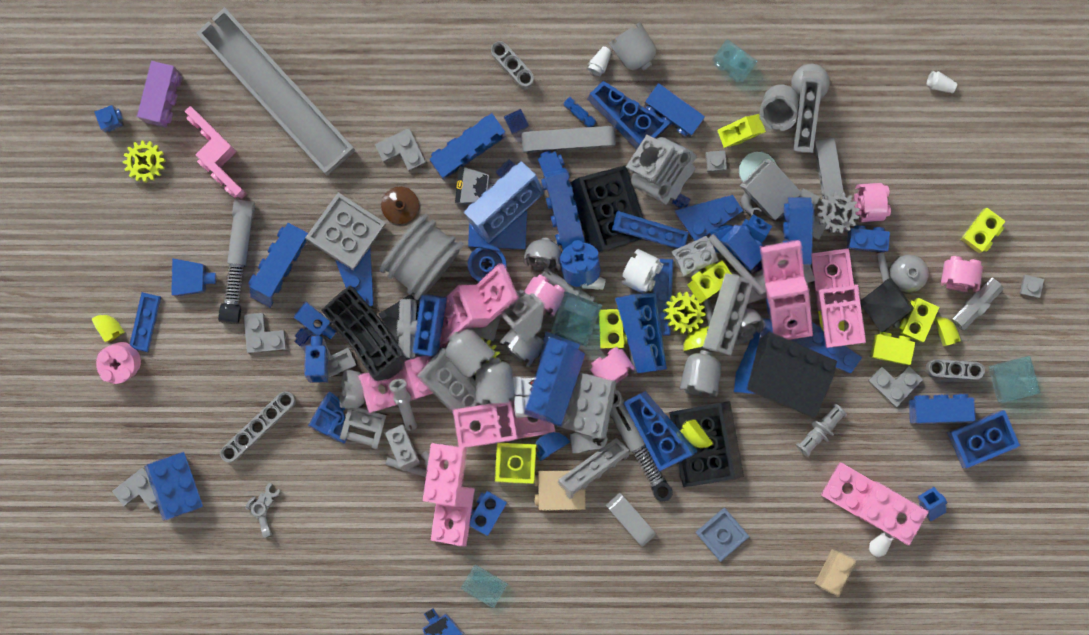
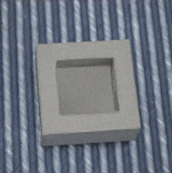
(716, 161)
(1031, 286)

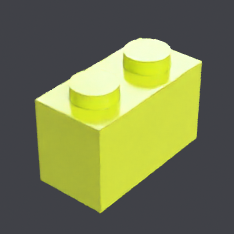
(892, 349)

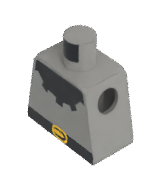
(470, 186)

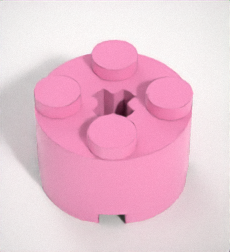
(872, 202)
(961, 274)
(547, 293)
(118, 352)
(613, 366)

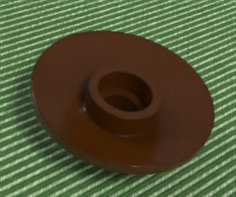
(400, 215)

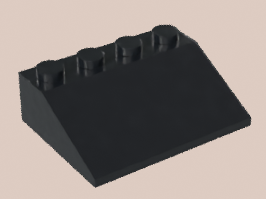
(597, 202)
(791, 374)
(719, 460)

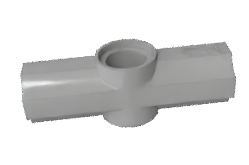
(977, 303)
(407, 326)

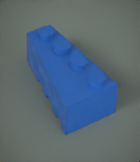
(626, 114)
(468, 146)
(563, 207)
(277, 264)
(643, 331)
(658, 432)

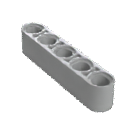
(568, 139)
(829, 172)
(249, 430)

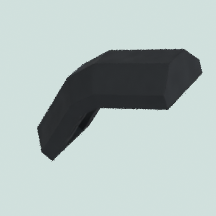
(365, 334)

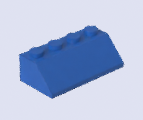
(554, 382)

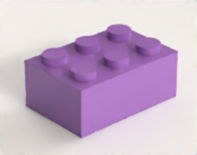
(159, 94)

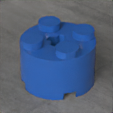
(480, 256)
(580, 264)

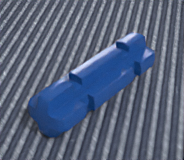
(579, 112)

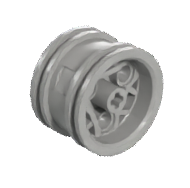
(421, 257)

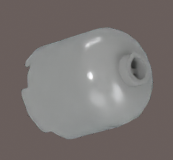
(634, 48)
(779, 107)
(468, 352)
(701, 374)
(494, 382)

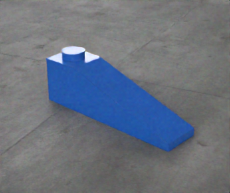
(744, 370)

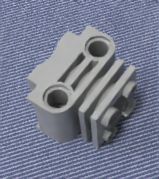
(661, 168)

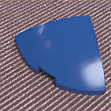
(329, 418)

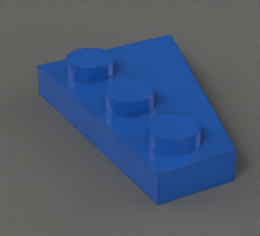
(708, 215)
(360, 278)

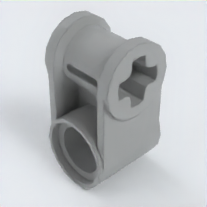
(583, 442)

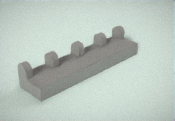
(593, 467)

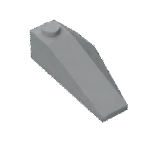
(524, 314)

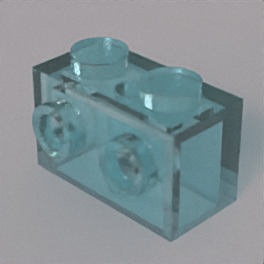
(734, 61)

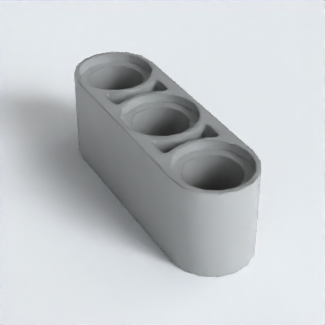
(516, 73)
(964, 369)
(631, 519)

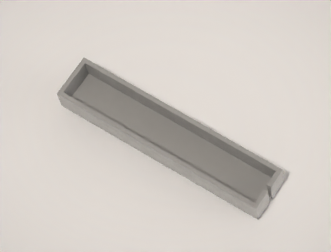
(276, 91)

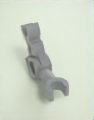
(260, 508)

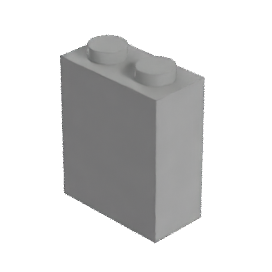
(770, 189)

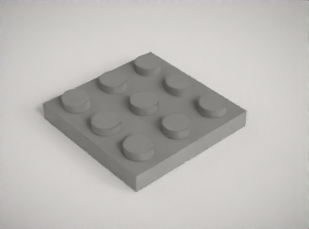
(345, 231)
(590, 405)

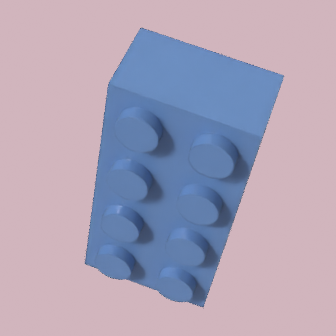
(504, 202)

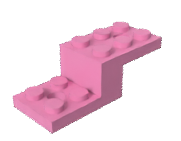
(215, 154)
(787, 290)
(837, 298)
(477, 304)
(417, 389)
(497, 424)
(446, 490)
(874, 503)

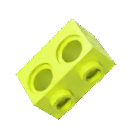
(741, 130)
(979, 227)
(711, 282)
(923, 322)
(607, 329)

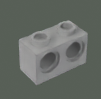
(694, 256)
(402, 448)

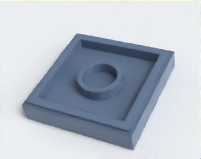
(722, 534)

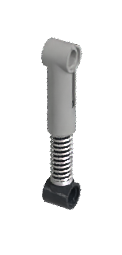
(242, 215)
(636, 445)

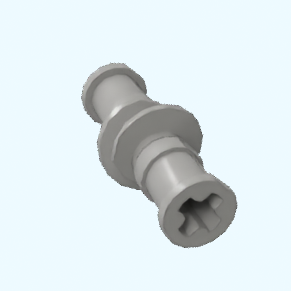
(821, 429)

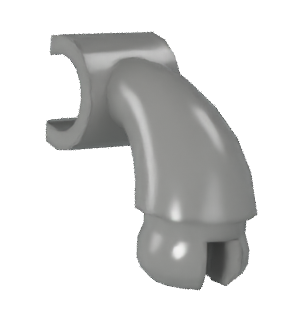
(746, 204)

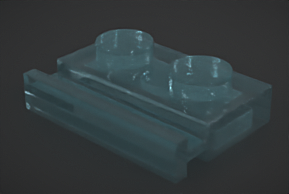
(484, 586)

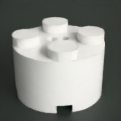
(641, 271)

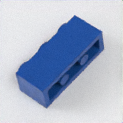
(674, 110)
(429, 324)

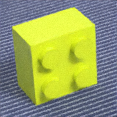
(515, 463)

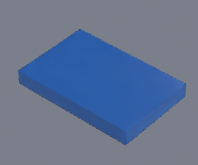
(510, 238)

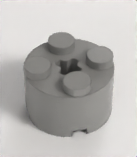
(522, 350)

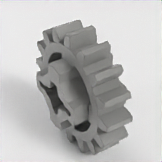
(843, 220)

